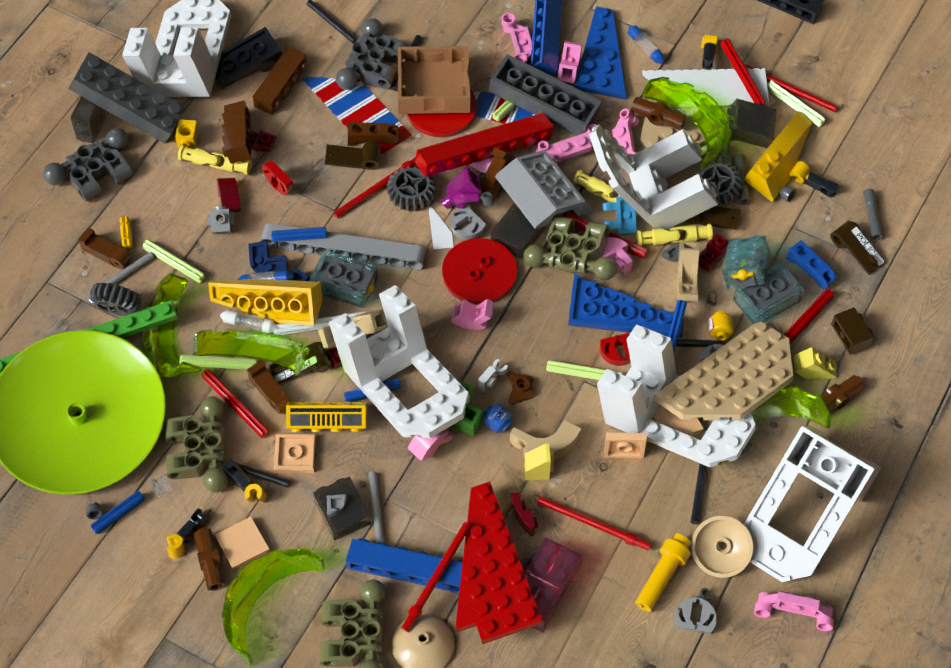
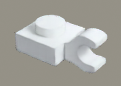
(488, 378)

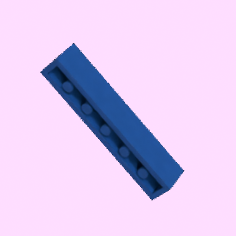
(546, 35)
(401, 564)

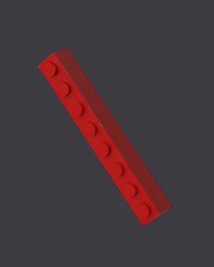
(479, 145)

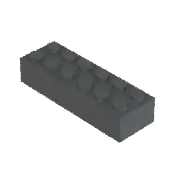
(544, 94)
(126, 97)

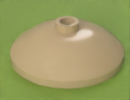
(719, 561)
(432, 653)

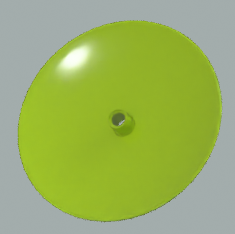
(73, 374)

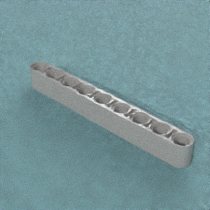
(354, 247)

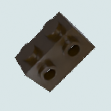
(852, 330)

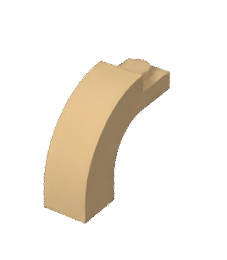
(687, 271)
(368, 322)
(560, 442)

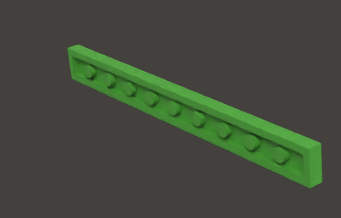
(128, 324)

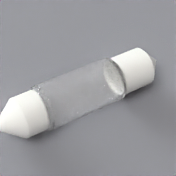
(248, 321)

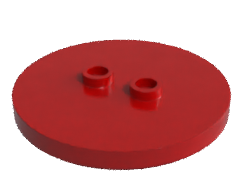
(444, 123)
(479, 270)

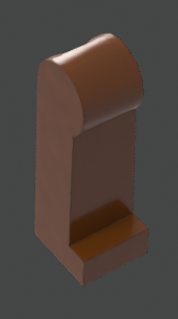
(380, 132)
(499, 161)
(103, 249)
(268, 387)

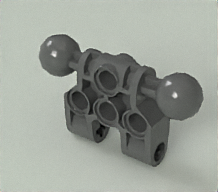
(369, 57)
(98, 157)

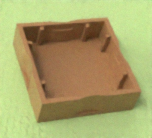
(433, 80)

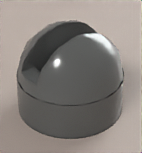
(787, 193)
(94, 511)

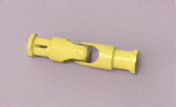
(203, 157)
(595, 186)
(661, 236)

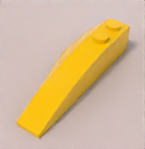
(775, 164)
(276, 299)

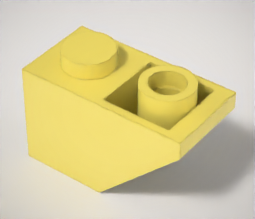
(814, 365)
(539, 463)

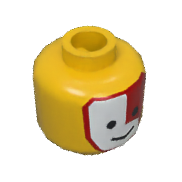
(721, 325)

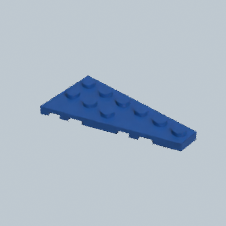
(601, 62)
(612, 310)

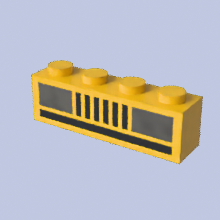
(326, 416)

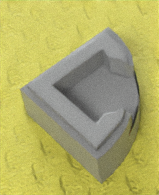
(335, 504)

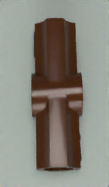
(658, 113)
(839, 395)
(209, 559)

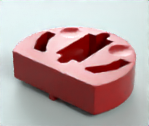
(277, 178)
(612, 356)

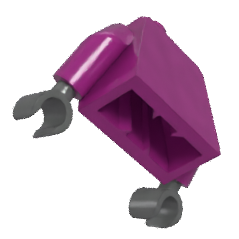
(466, 189)

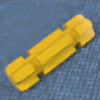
(126, 234)

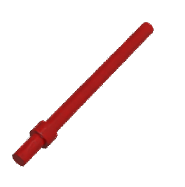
(799, 92)
(354, 202)
(629, 538)
(416, 610)

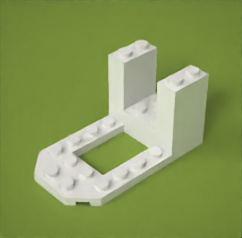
(194, 61)
(648, 172)
(390, 351)
(631, 405)
(828, 466)

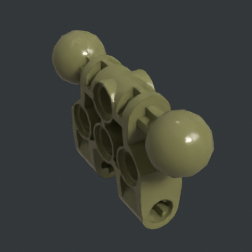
(583, 258)
(178, 431)
(335, 615)

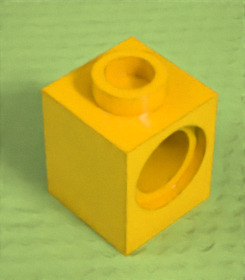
(187, 133)

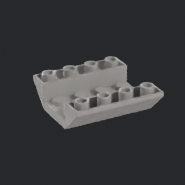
(541, 188)

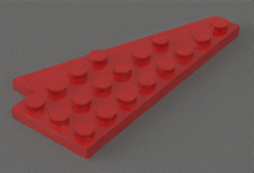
(492, 582)

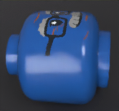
(497, 418)

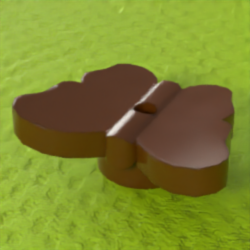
(521, 387)

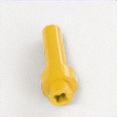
(674, 553)

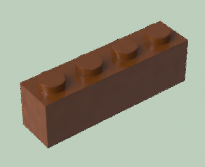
(280, 81)
(236, 132)

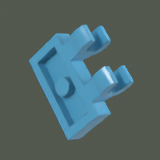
(625, 216)

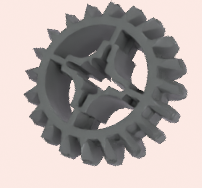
(413, 184)
(728, 185)
(114, 299)

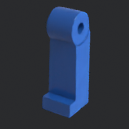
(811, 264)

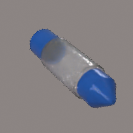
(646, 44)
(270, 275)

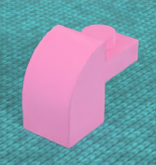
(570, 62)
(617, 250)
(471, 316)
(426, 447)

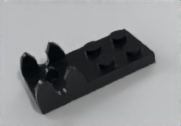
(246, 57)

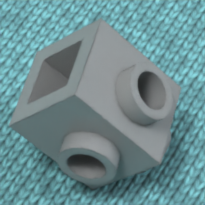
(225, 225)

